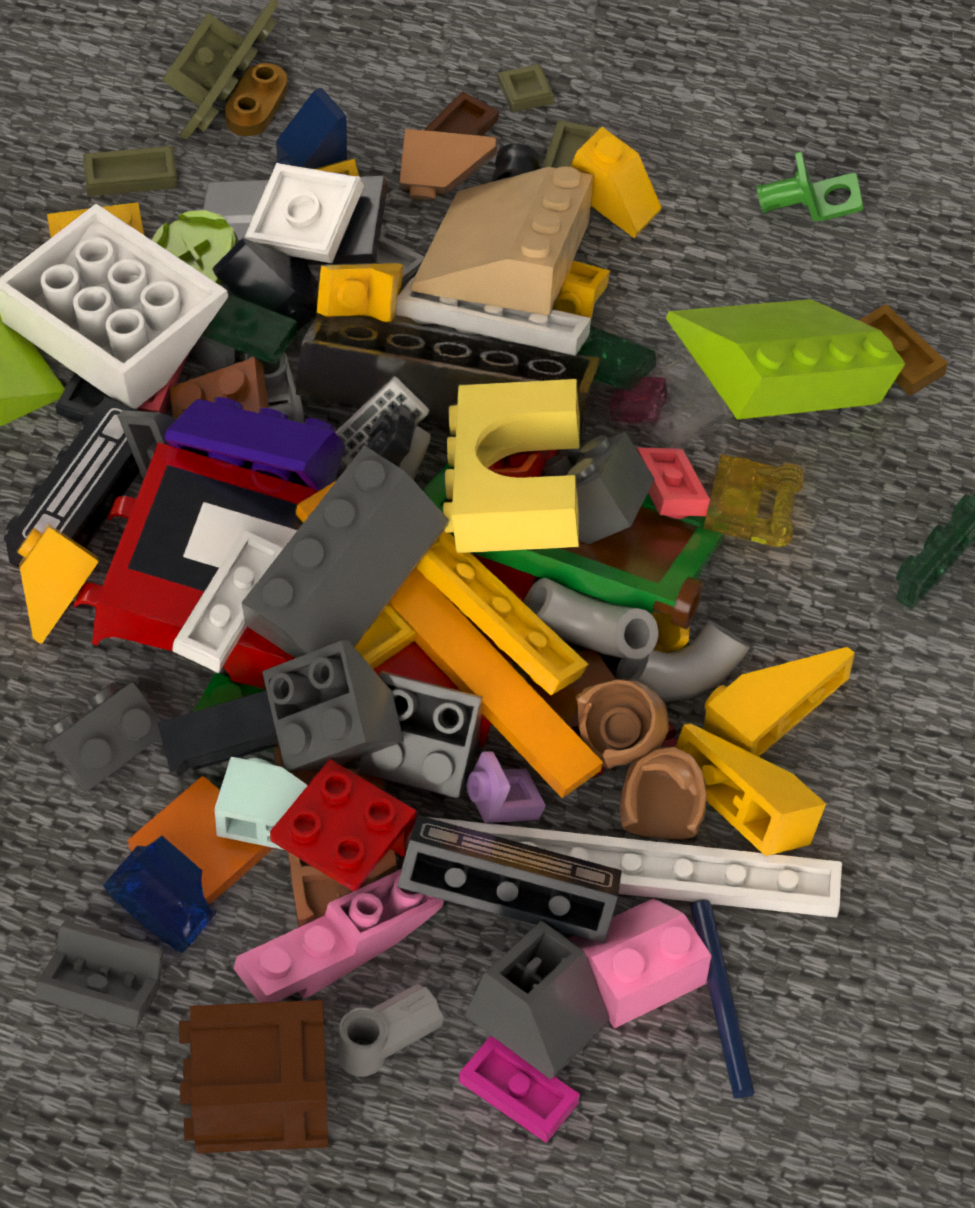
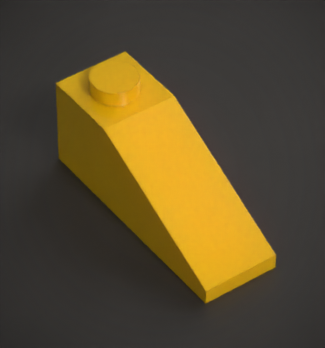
(772, 700)
(753, 794)

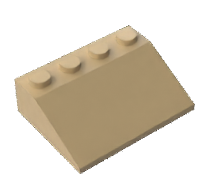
(509, 240)

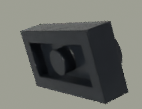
(393, 434)

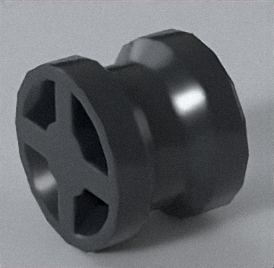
(515, 160)

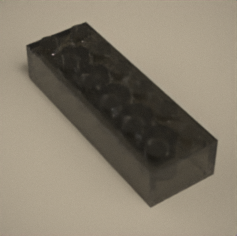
(357, 355)

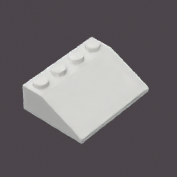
(110, 305)

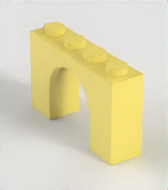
(502, 510)

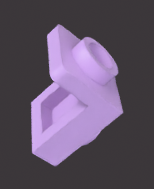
(503, 794)

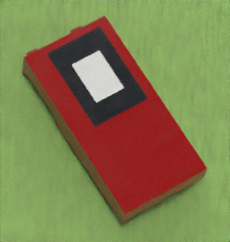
(178, 540)

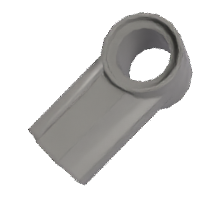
(388, 1027)

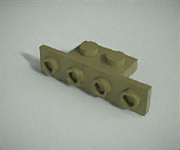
(209, 60)

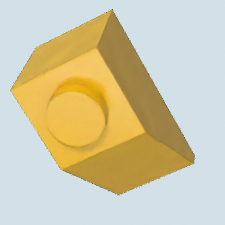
(619, 182)
(51, 576)

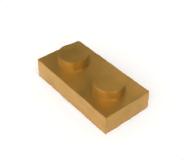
(922, 361)

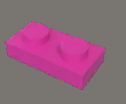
(518, 1089)

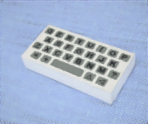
(355, 430)

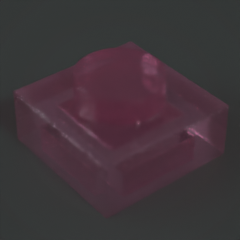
(639, 403)

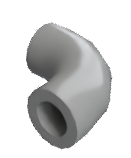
(593, 623)
(690, 670)

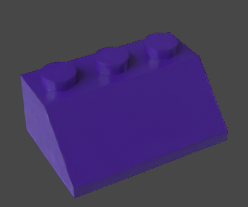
(260, 441)

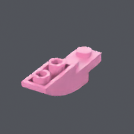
(335, 944)

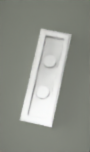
(219, 615)

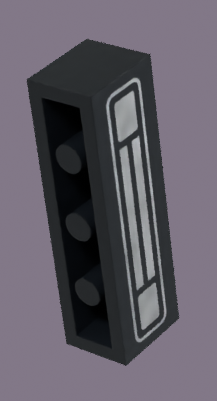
(82, 484)
(510, 878)

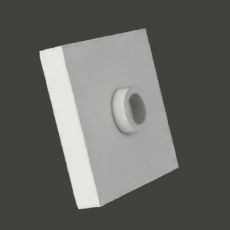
(305, 212)

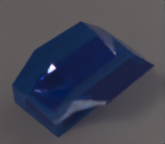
(162, 893)

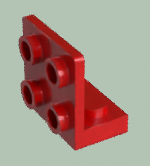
(344, 825)

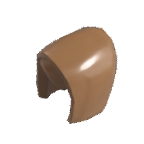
(621, 720)
(663, 795)

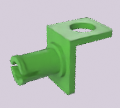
(802, 190)

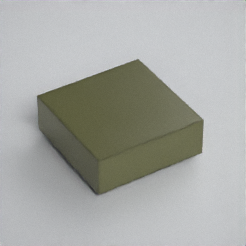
(525, 88)

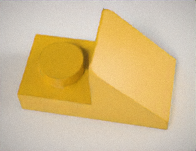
(360, 290)

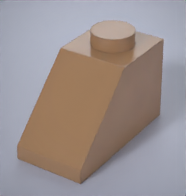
(441, 161)

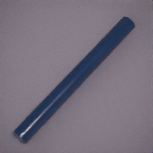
(723, 1002)

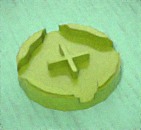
(198, 239)

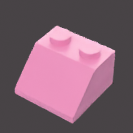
(646, 960)

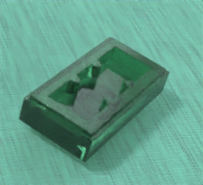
(251, 329)

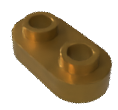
(258, 95)

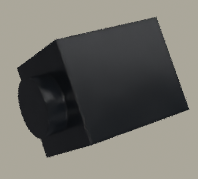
(270, 280)

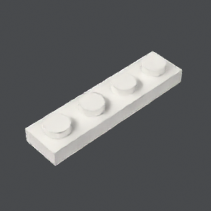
(555, 332)

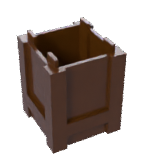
(255, 1076)

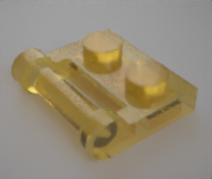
(738, 495)

